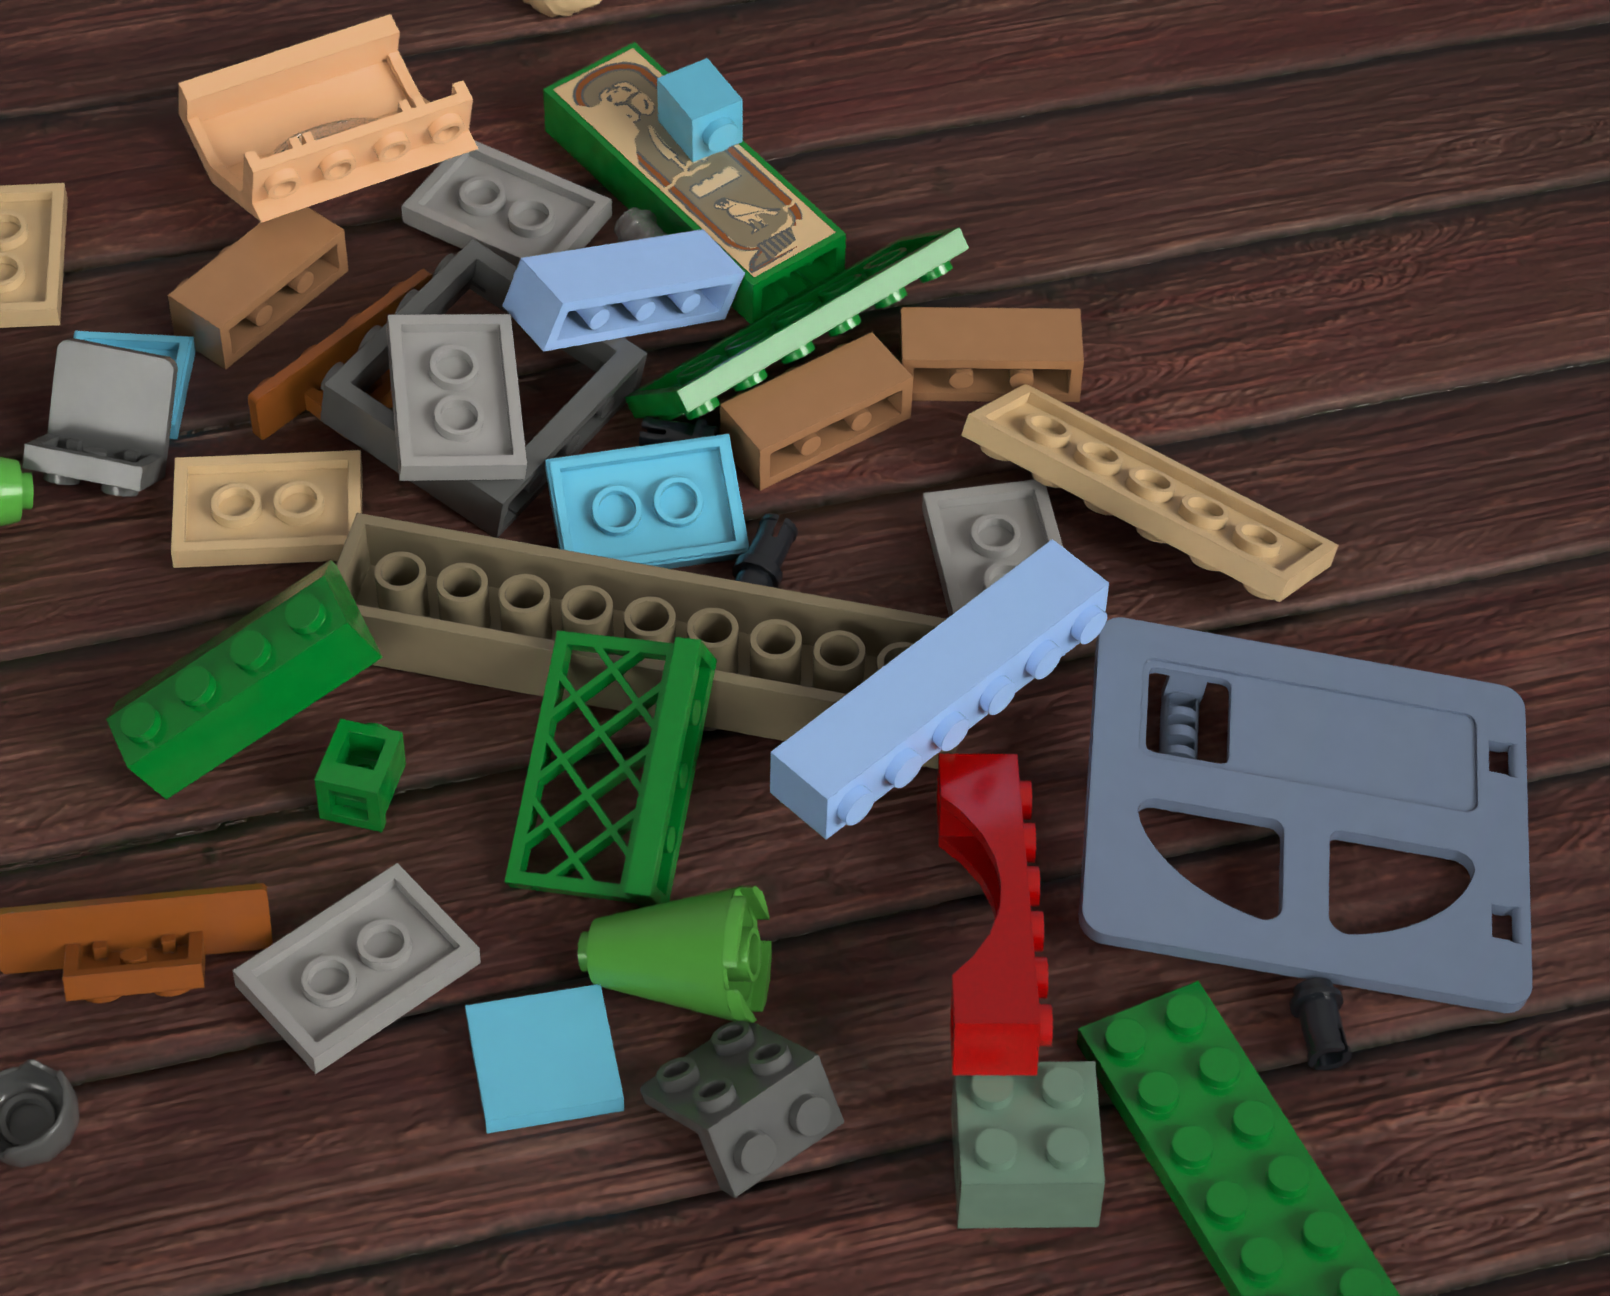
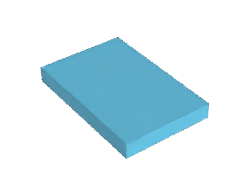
(651, 503)

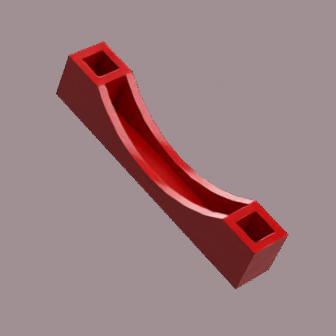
(997, 991)

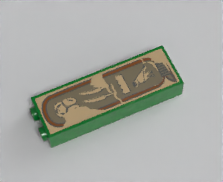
(748, 208)

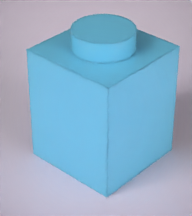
(700, 110)

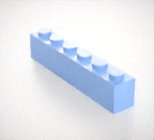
(938, 689)

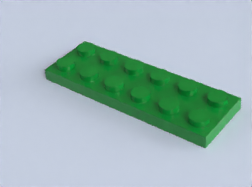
(790, 329)
(1228, 1152)

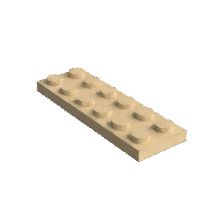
(1150, 492)

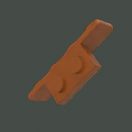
(298, 384)
(134, 940)

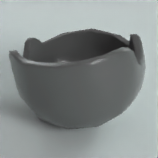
(35, 1114)

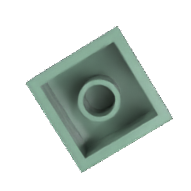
(1028, 1148)

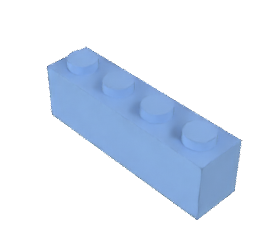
(622, 289)

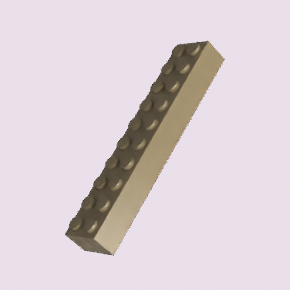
(493, 609)

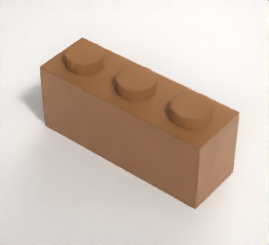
(258, 284)
(991, 352)
(816, 410)

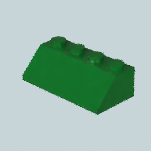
(243, 682)

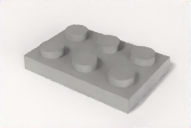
(505, 206)
(455, 397)
(985, 534)
(356, 967)

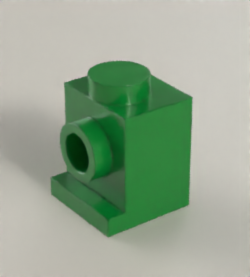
(360, 774)

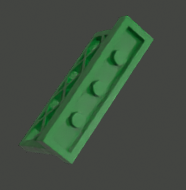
(666, 776)

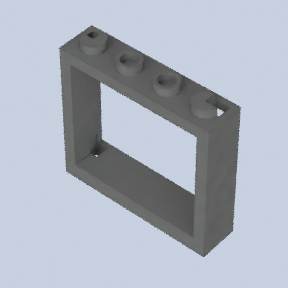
(485, 503)

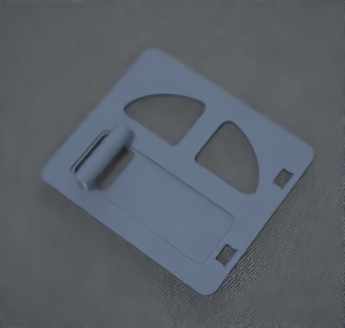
(1319, 757)

